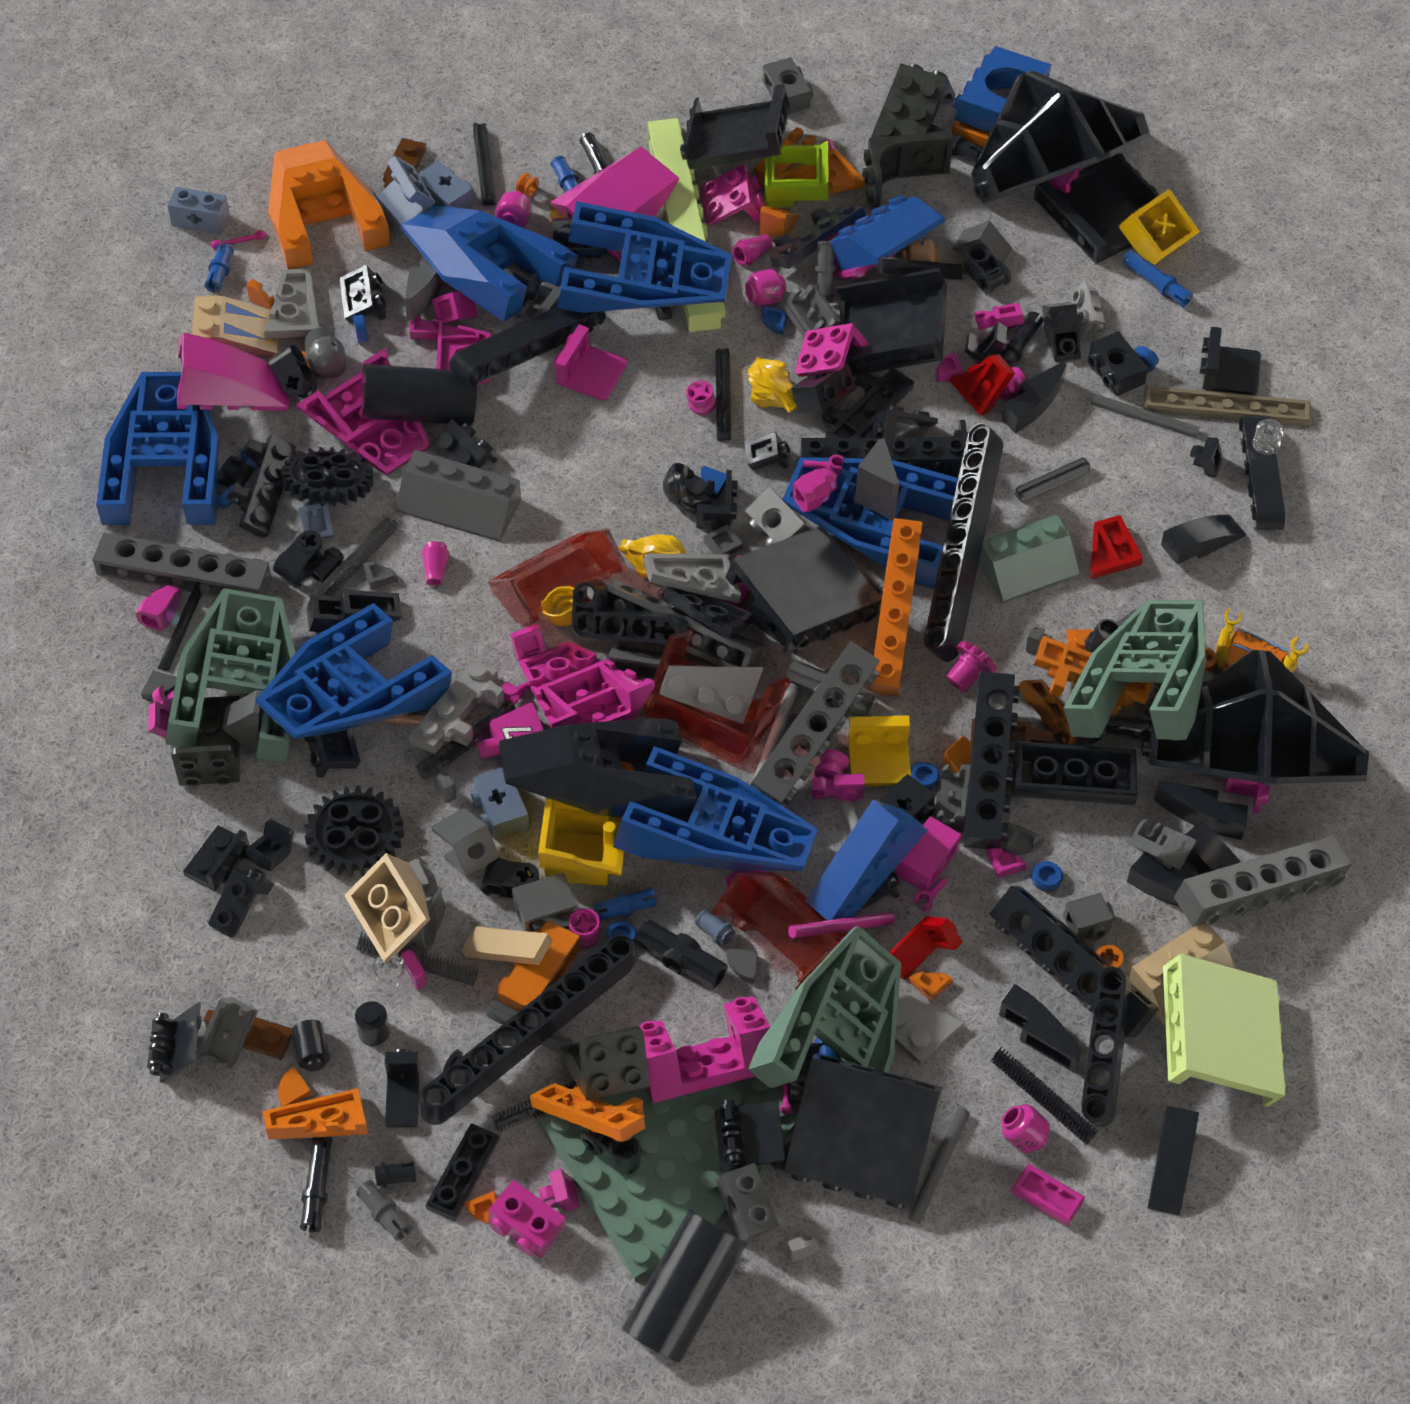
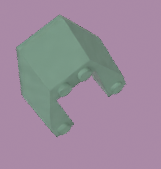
(1156, 645)
(233, 650)
(844, 1003)

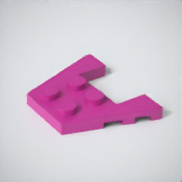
(449, 338)

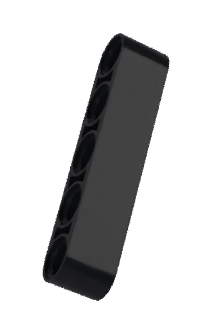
(1264, 479)
(1103, 1031)

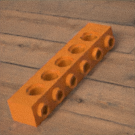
(896, 605)

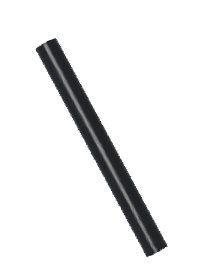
(181, 628)

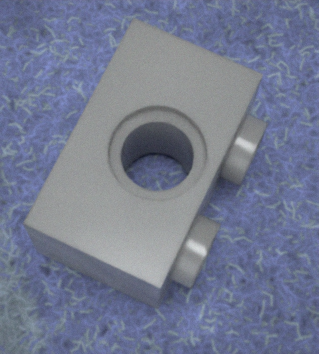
(770, 508)

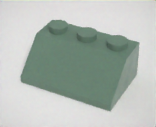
(1029, 558)

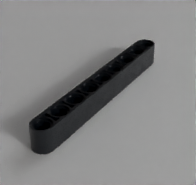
(963, 542)
(524, 1040)

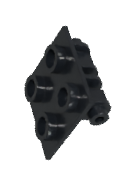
(174, 1042)
(749, 1134)

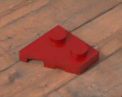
(984, 383)
(1112, 548)

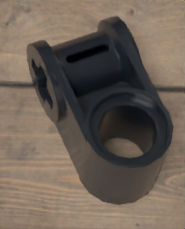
(985, 268)
(293, 372)
(300, 557)
(504, 875)
(608, 1150)

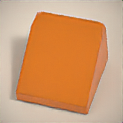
(958, 754)

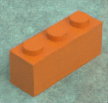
(531, 980)

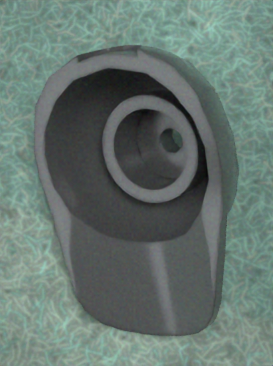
(325, 353)
(436, 908)

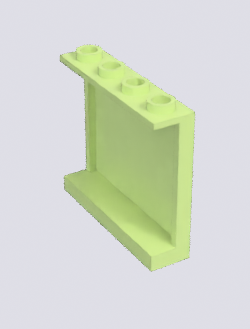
(1223, 1027)

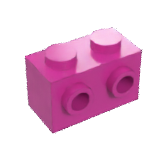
(929, 855)
(525, 1220)

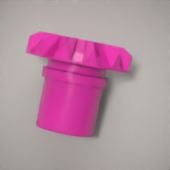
(968, 666)

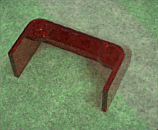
(567, 563)
(710, 731)
(772, 905)

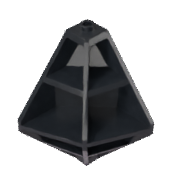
(1051, 132)
(1263, 729)

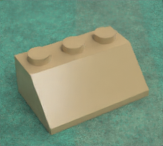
(1197, 942)

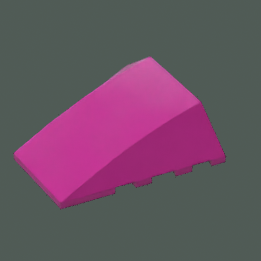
(630, 184)
(226, 376)
(380, 442)
(582, 689)

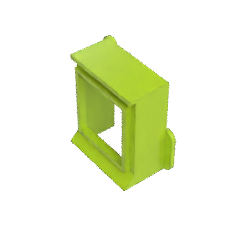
(787, 191)

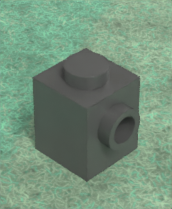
(1089, 916)

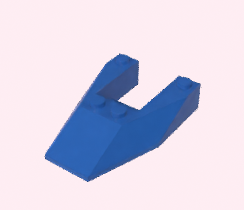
(475, 247)
(656, 267)
(158, 434)
(871, 532)
(334, 689)
(728, 828)

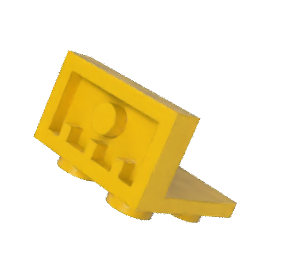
(879, 749)

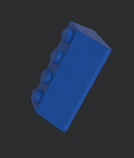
(884, 232)

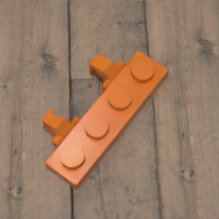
(1067, 663)
(601, 1117)

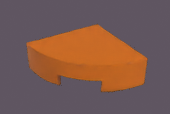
(258, 296)
(930, 983)
(292, 1088)
(479, 1206)

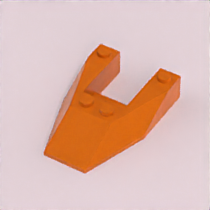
(316, 186)

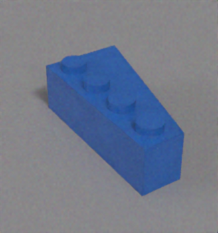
(865, 860)

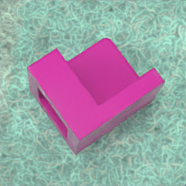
(454, 307)

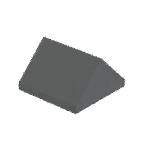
(878, 482)

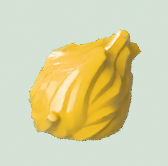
(771, 384)
(653, 544)

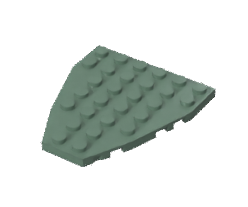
(674, 1173)

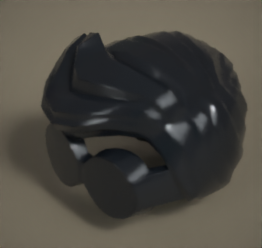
(686, 488)

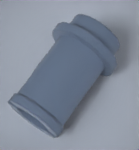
(720, 931)

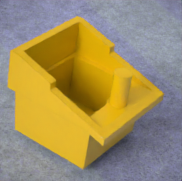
(579, 844)

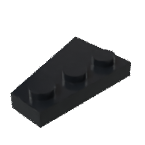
(711, 611)

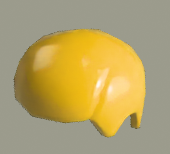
(559, 600)

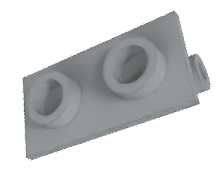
(1088, 309)

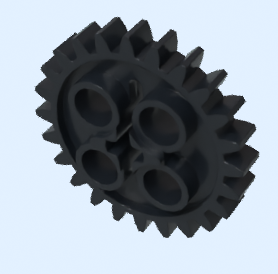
(327, 476)
(357, 807)

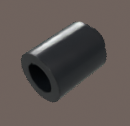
(372, 1023)
(310, 1045)

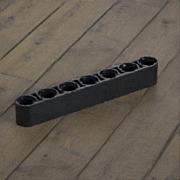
(519, 343)

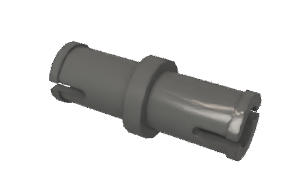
(825, 268)
(383, 1210)

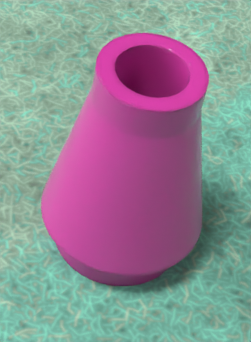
(750, 249)
(435, 561)

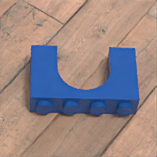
(998, 71)

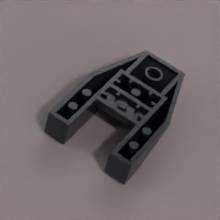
(585, 771)

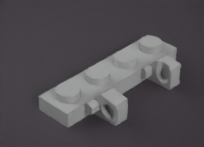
(446, 716)

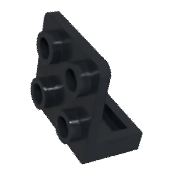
(1228, 367)

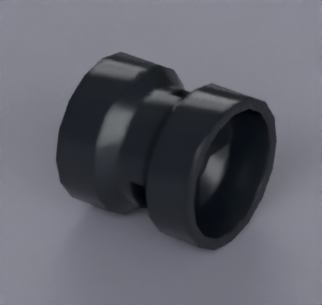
(1100, 634)

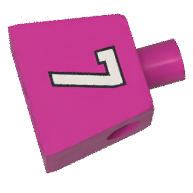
(512, 724)

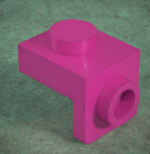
(1248, 788)

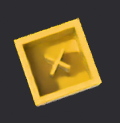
(1159, 228)

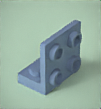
(404, 195)

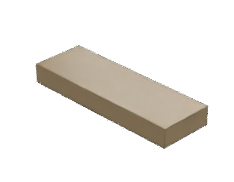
(507, 945)

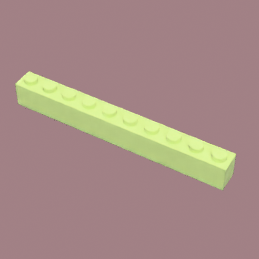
(682, 209)

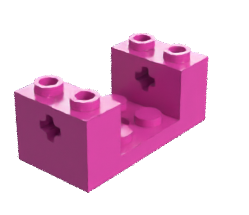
(706, 1064)

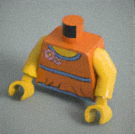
(1235, 644)

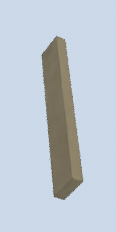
(1226, 405)

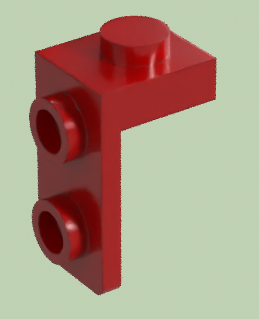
(923, 940)

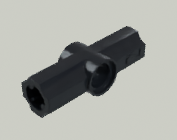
(681, 953)

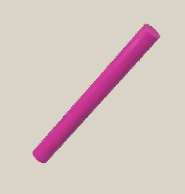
(841, 924)

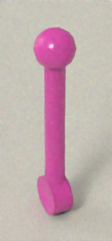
(259, 235)
(786, 1108)

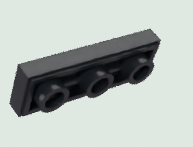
(455, 1186)

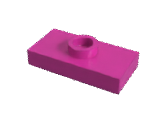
(1048, 1194)

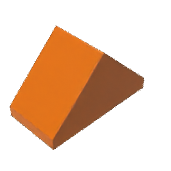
(776, 221)

